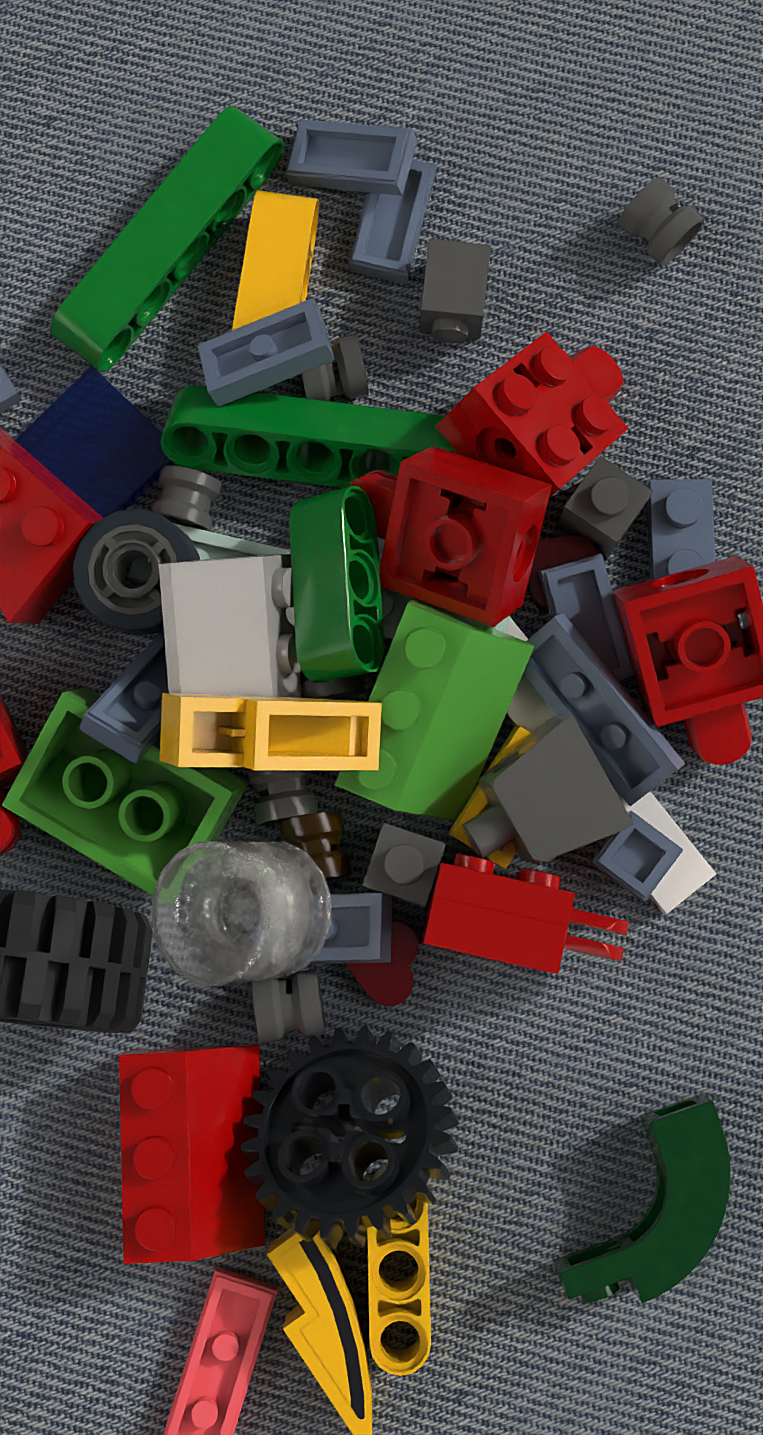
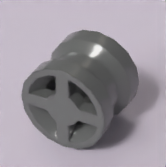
(187, 497)

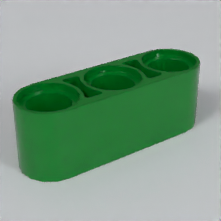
(336, 585)

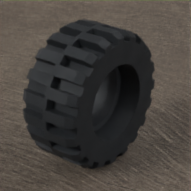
(71, 963)

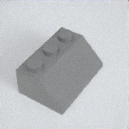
(230, 626)

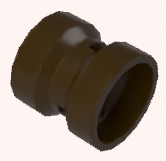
(319, 837)

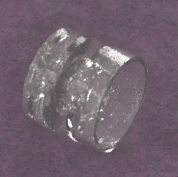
(240, 911)

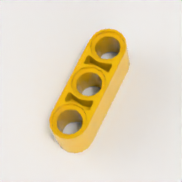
(276, 255)
(400, 1300)

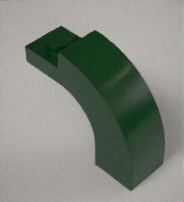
(681, 1219)

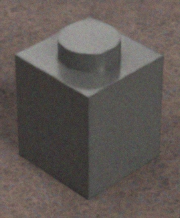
(454, 290)
(604, 506)
(403, 865)

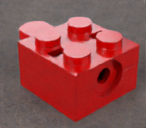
(540, 413)
(457, 532)
(695, 655)
(510, 919)

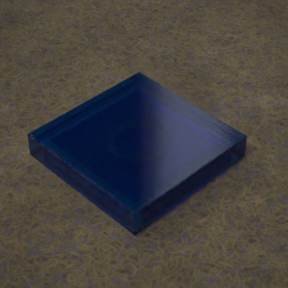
(97, 444)

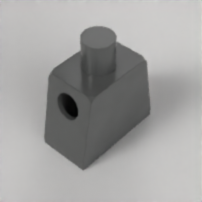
(547, 797)

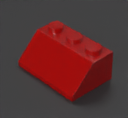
(184, 1153)

